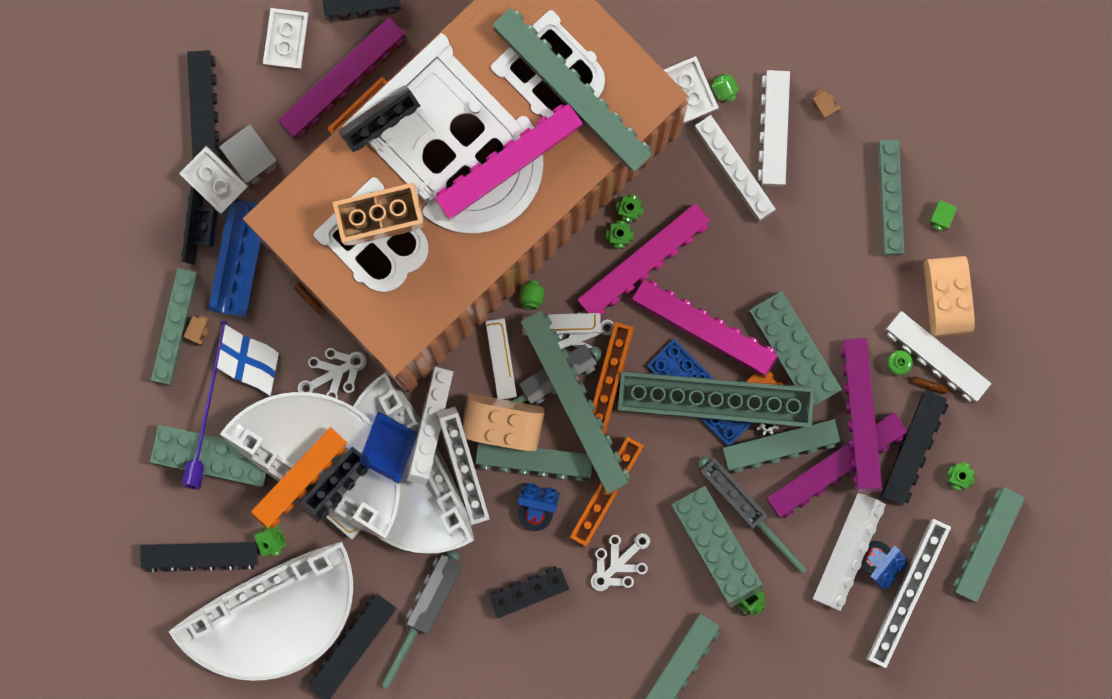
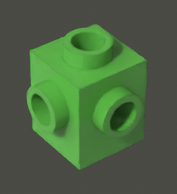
(627, 215)
(616, 241)
(955, 481)
(270, 541)
(757, 607)

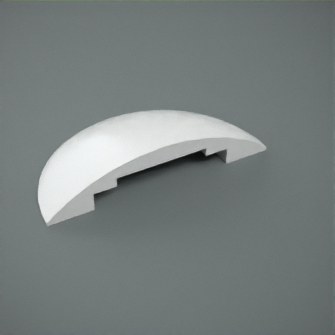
(287, 425)
(428, 515)
(273, 619)

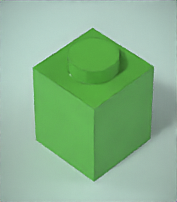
(942, 216)

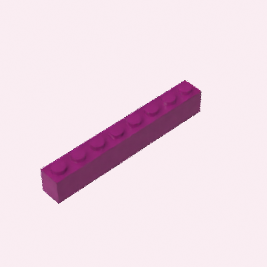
(342, 78)
(862, 415)
(830, 470)

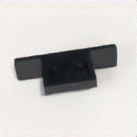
(199, 227)

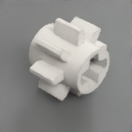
(762, 427)

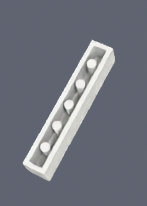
(775, 128)
(734, 168)
(938, 357)
(429, 426)
(463, 465)
(849, 551)

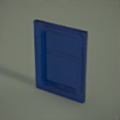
(388, 447)

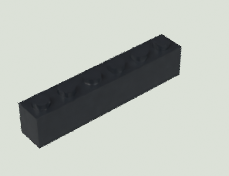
(203, 102)
(913, 448)
(199, 555)
(352, 648)

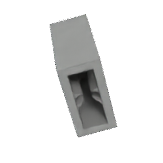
(249, 155)

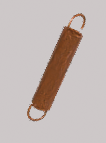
(308, 297)
(930, 385)

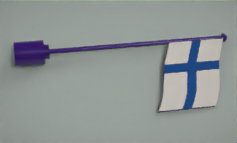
(243, 361)

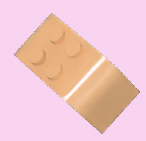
(379, 214)
(949, 296)
(502, 422)

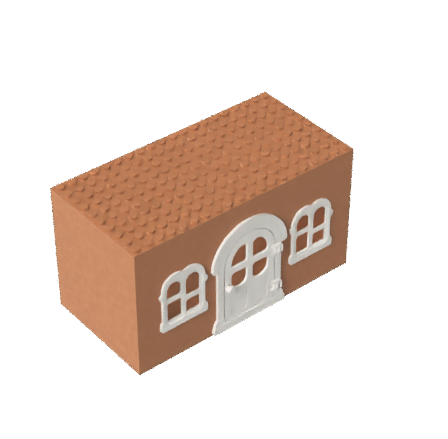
(493, 245)

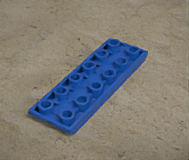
(235, 263)
(677, 361)

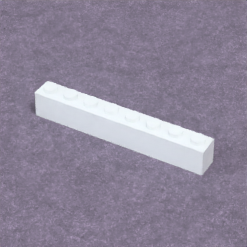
(908, 593)

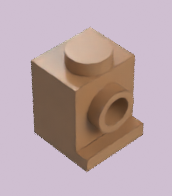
(825, 104)
(197, 329)

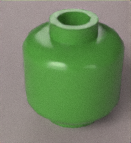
(725, 87)
(531, 295)
(894, 367)

